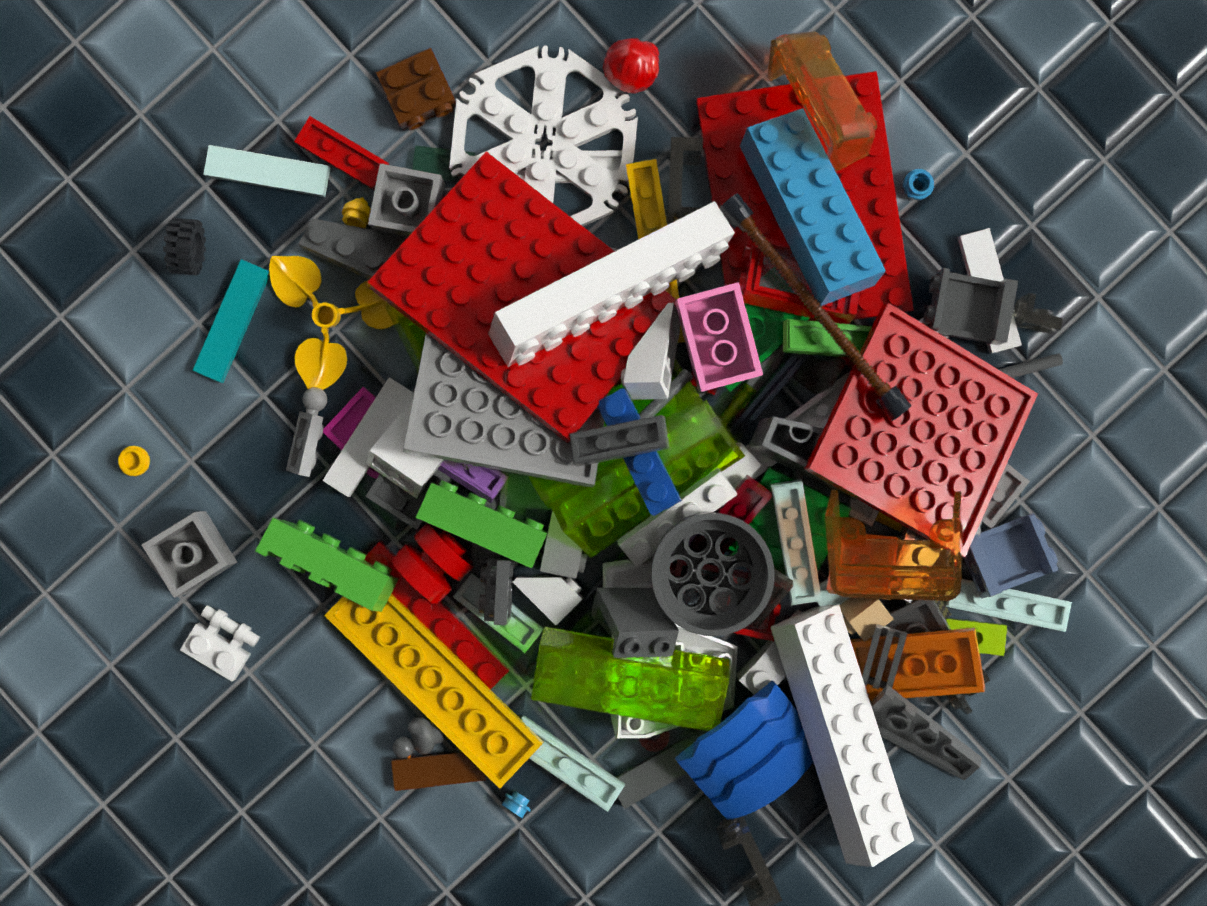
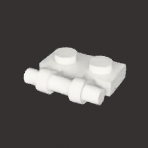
(216, 651)

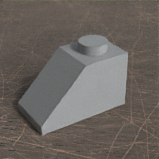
(561, 553)

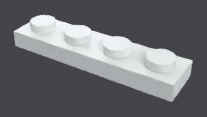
(702, 497)

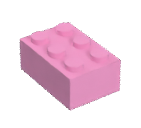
(718, 337)

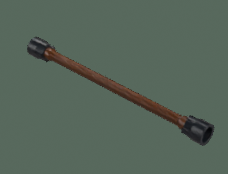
(890, 399)

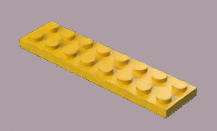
(439, 685)

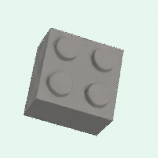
(403, 199)
(189, 553)

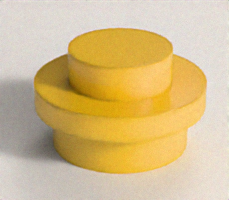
(134, 461)

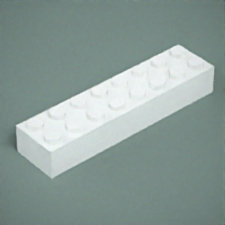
(610, 284)
(842, 735)

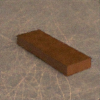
(434, 770)

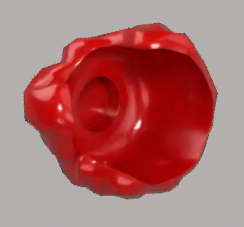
(631, 65)

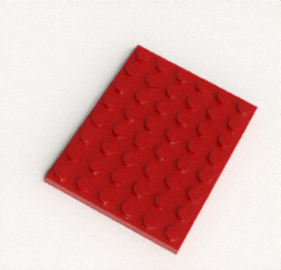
(866, 182)
(488, 249)

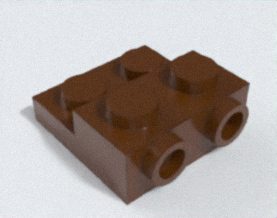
(417, 90)

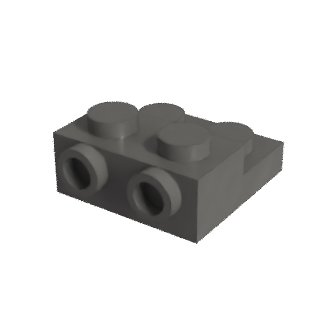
(400, 502)
(497, 600)

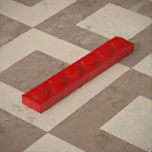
(444, 624)

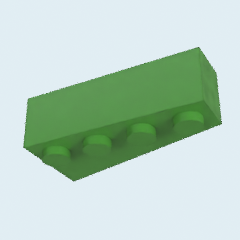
(481, 524)
(328, 563)

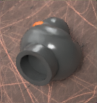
(424, 737)

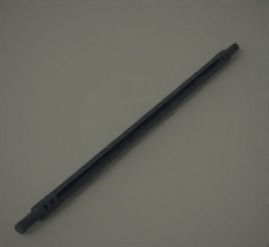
(737, 428)

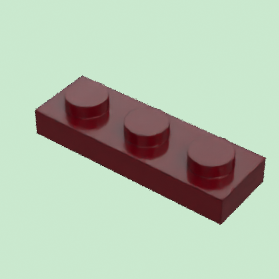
(744, 506)

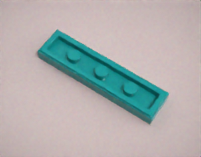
(232, 321)

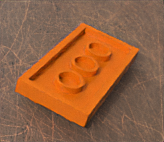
(929, 664)

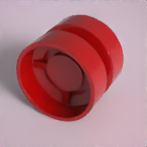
(426, 568)

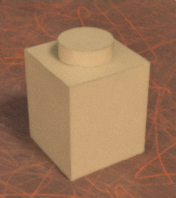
(863, 615)

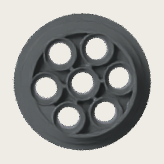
(746, 598)

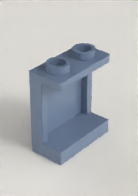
(1010, 556)

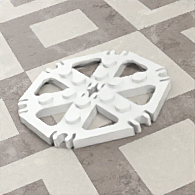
(547, 113)

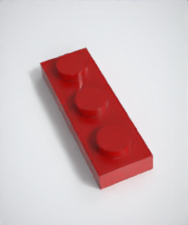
(340, 152)

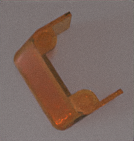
(824, 94)
(891, 566)

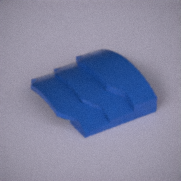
(750, 754)

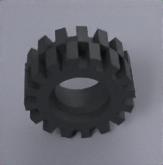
(184, 246)

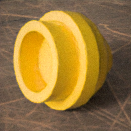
(356, 213)

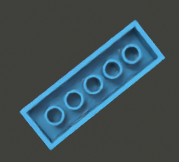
(811, 207)

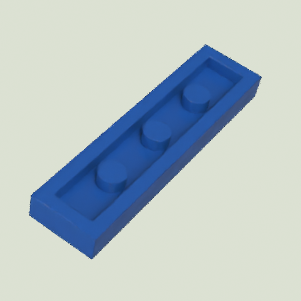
(644, 468)

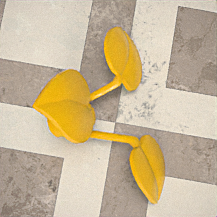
(317, 360)

